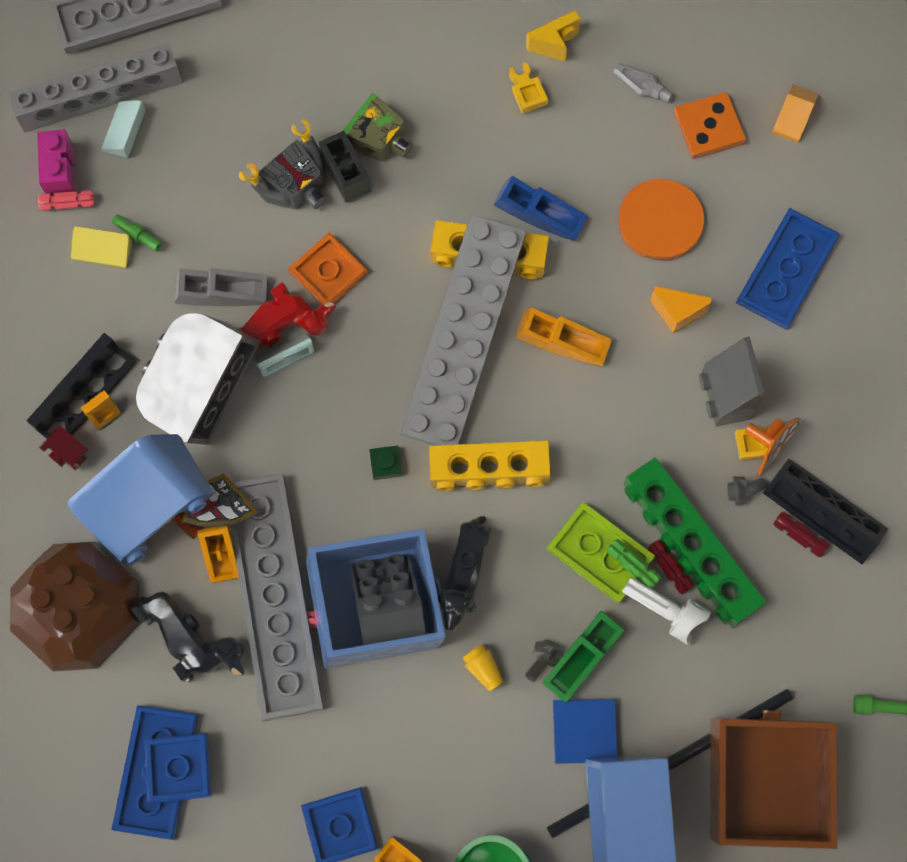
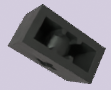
(345, 166)

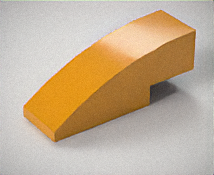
(562, 337)

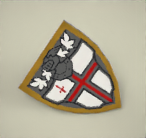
(224, 507)

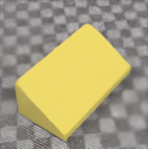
(101, 247)

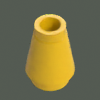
(483, 667)

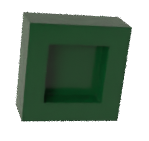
(385, 462)

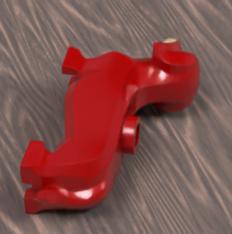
(284, 312)

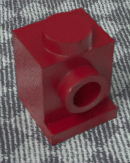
(64, 448)

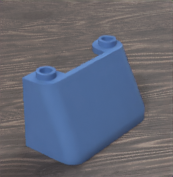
(140, 495)

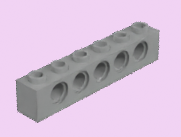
(95, 87)

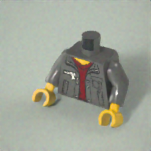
(292, 175)

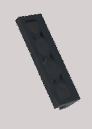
(77, 380)
(824, 512)

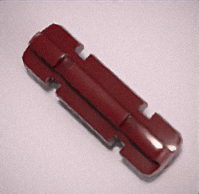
(801, 534)
(671, 567)

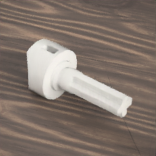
(682, 618)

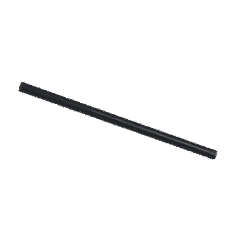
(676, 759)

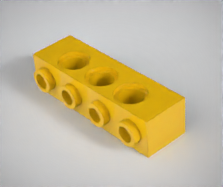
(450, 234)
(503, 454)

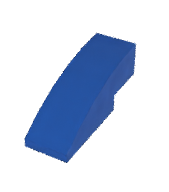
(540, 209)

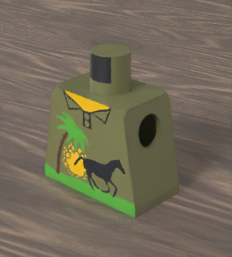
(377, 130)

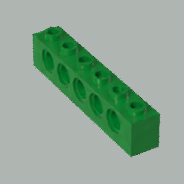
(654, 477)

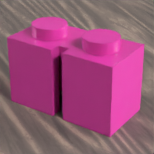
(54, 171)

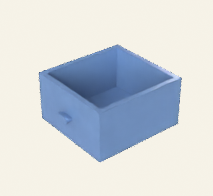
(336, 604)
(630, 809)

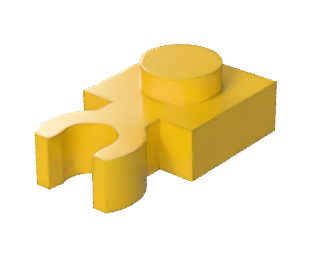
(527, 92)

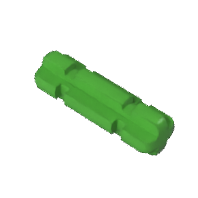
(633, 563)

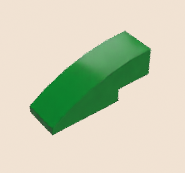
(583, 656)

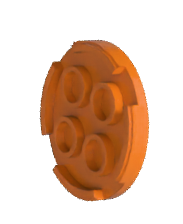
(661, 219)

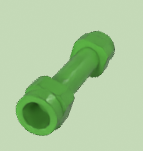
(866, 705)

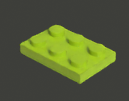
(584, 547)

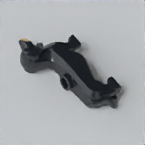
(464, 572)
(184, 640)

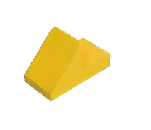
(549, 38)

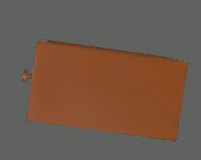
(773, 782)

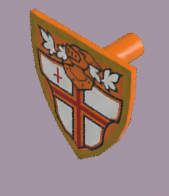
(773, 438)

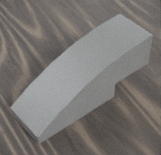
(220, 288)

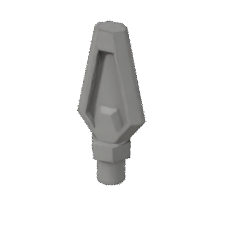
(642, 82)

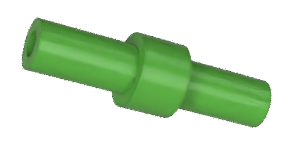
(137, 233)

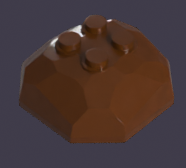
(74, 606)

